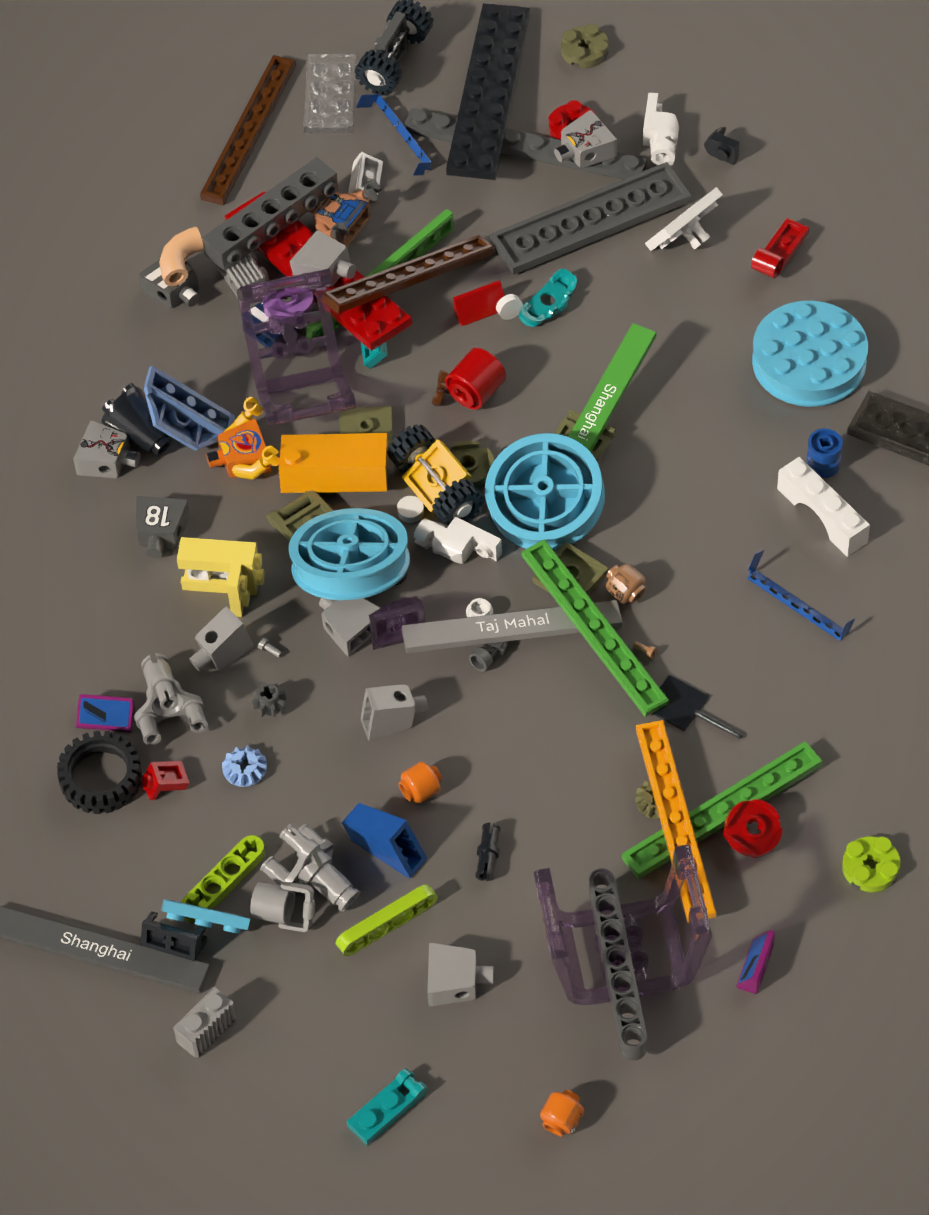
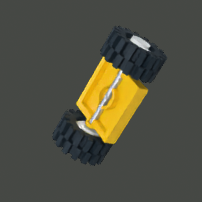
(435, 475)

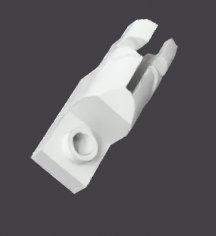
(660, 131)
(457, 540)

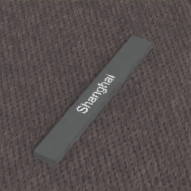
(102, 950)

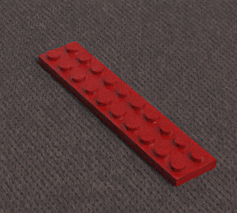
(370, 322)

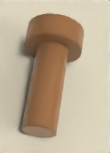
(650, 652)

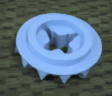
(254, 771)

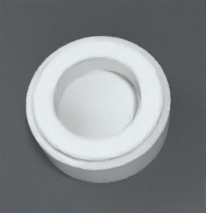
(509, 306)
(410, 509)

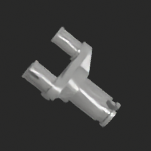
(166, 700)
(312, 867)

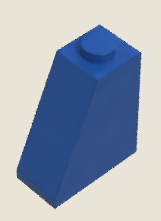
(385, 838)

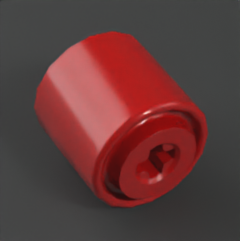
(475, 378)

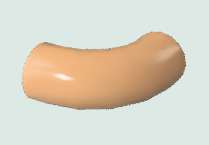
(175, 254)

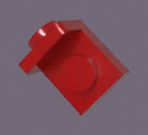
(164, 777)

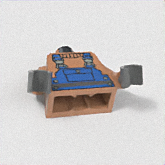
(345, 213)

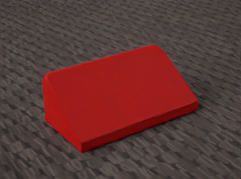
(477, 303)

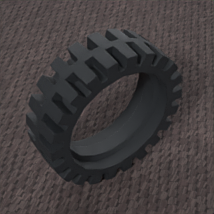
(103, 799)

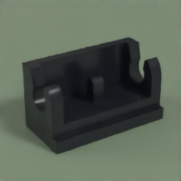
(172, 939)

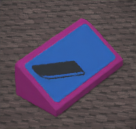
(105, 713)
(756, 962)

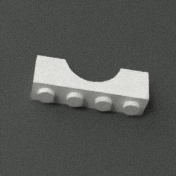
(844, 525)

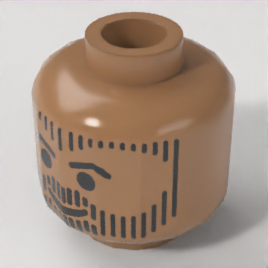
(625, 583)

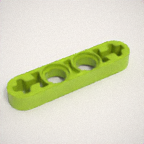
(225, 880)
(386, 920)

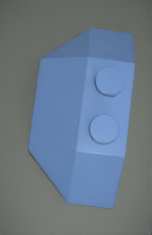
(183, 411)

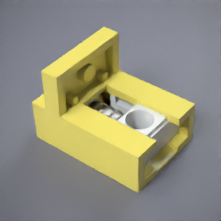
(221, 568)

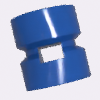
(824, 452)

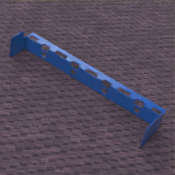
(368, 100)
(824, 620)

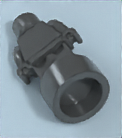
(482, 657)

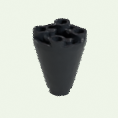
(132, 416)

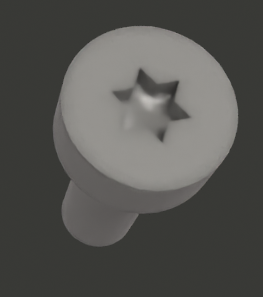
(264, 644)

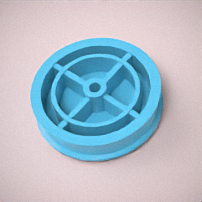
(809, 353)
(545, 491)
(349, 554)

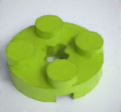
(876, 849)

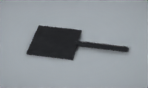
(685, 705)

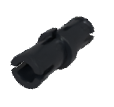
(488, 851)

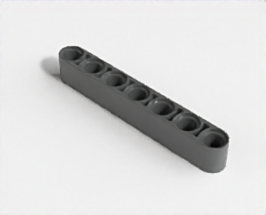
(617, 975)

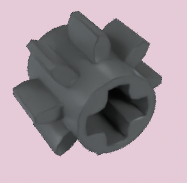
(269, 699)

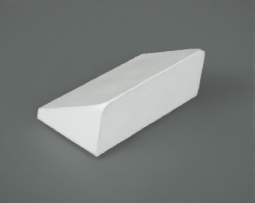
(364, 170)

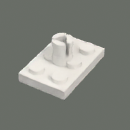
(687, 224)

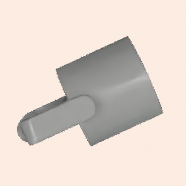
(277, 904)

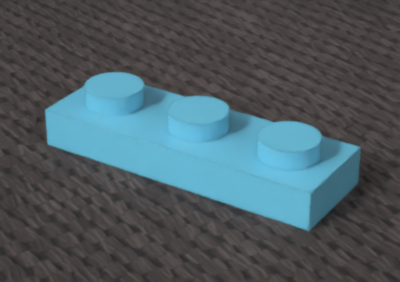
(205, 916)

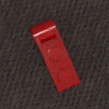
(780, 248)

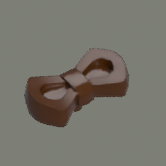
(440, 388)

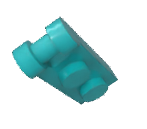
(386, 1107)

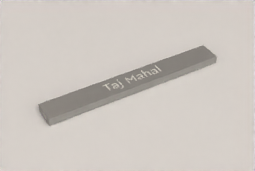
(497, 628)

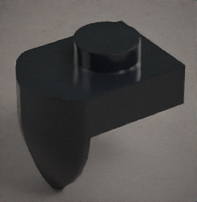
(722, 146)

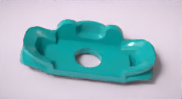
(560, 288)

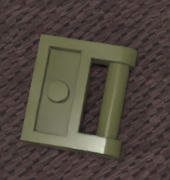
(290, 526)

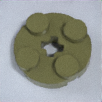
(584, 35)
(478, 456)

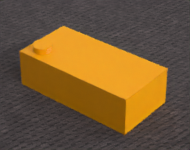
(333, 463)

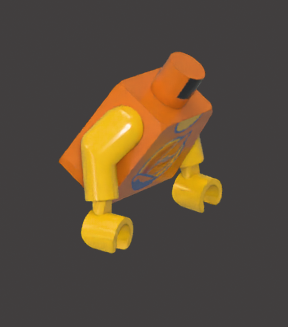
(243, 446)

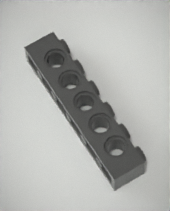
(270, 213)

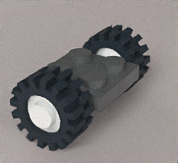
(381, 68)

